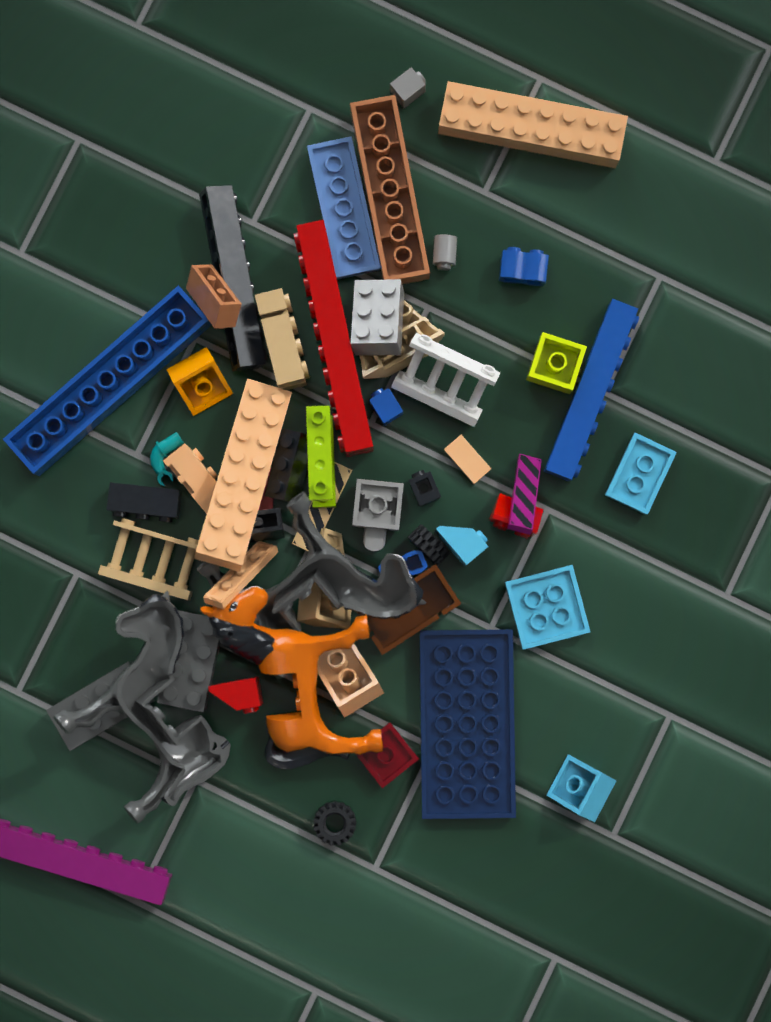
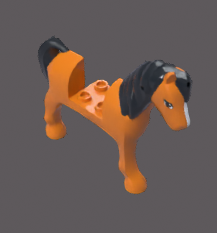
(283, 651)

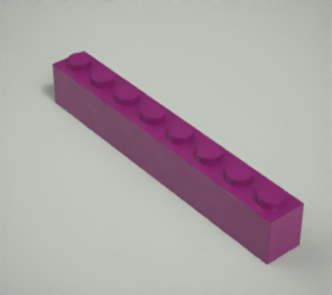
(83, 864)

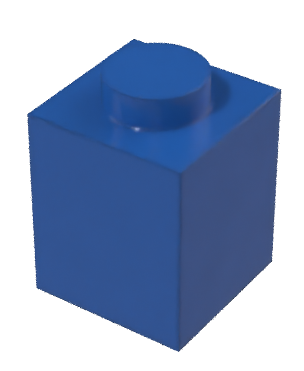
(385, 406)

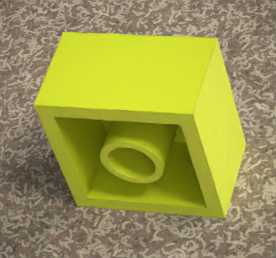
(556, 363)

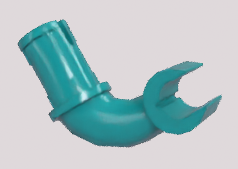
(160, 451)

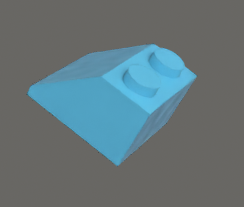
(463, 542)
(581, 788)

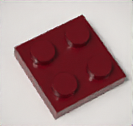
(393, 759)

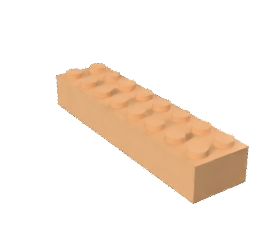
(532, 124)
(243, 475)

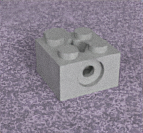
(377, 510)

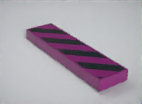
(524, 494)

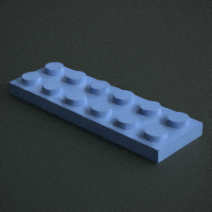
(344, 207)

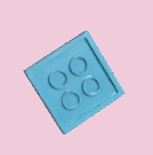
(547, 607)

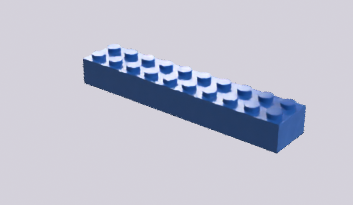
(107, 381)

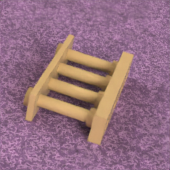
(135, 576)

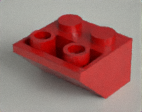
(501, 513)

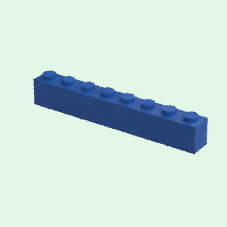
(591, 389)

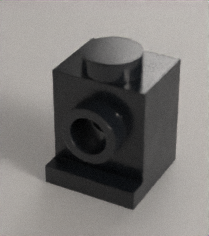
(431, 494)

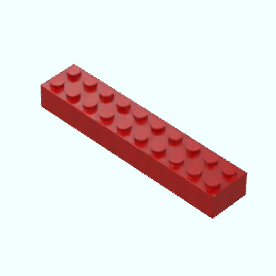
(334, 335)

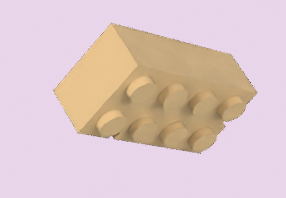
(280, 339)

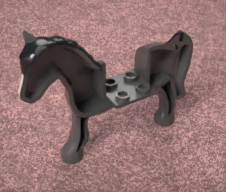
(345, 586)
(185, 751)

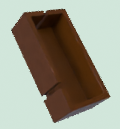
(439, 599)

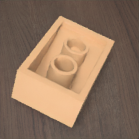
(348, 679)

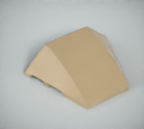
(386, 365)

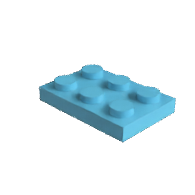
(640, 473)

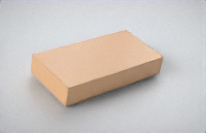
(467, 459)

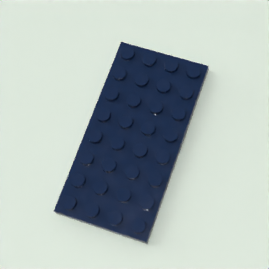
(467, 724)

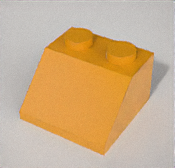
(199, 381)

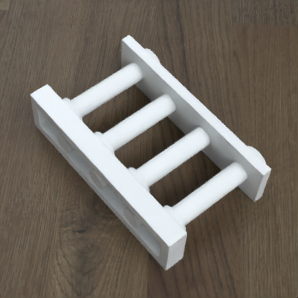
(439, 399)

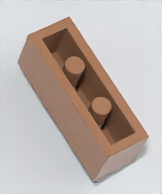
(213, 296)

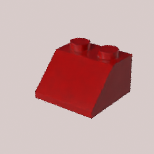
(240, 694)

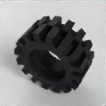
(429, 544)
(334, 837)

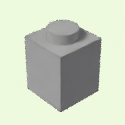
(408, 87)

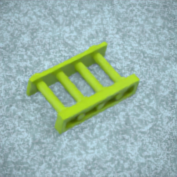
(321, 457)

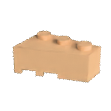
(193, 474)

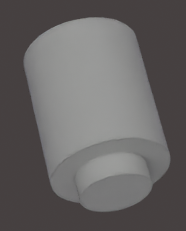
(444, 251)

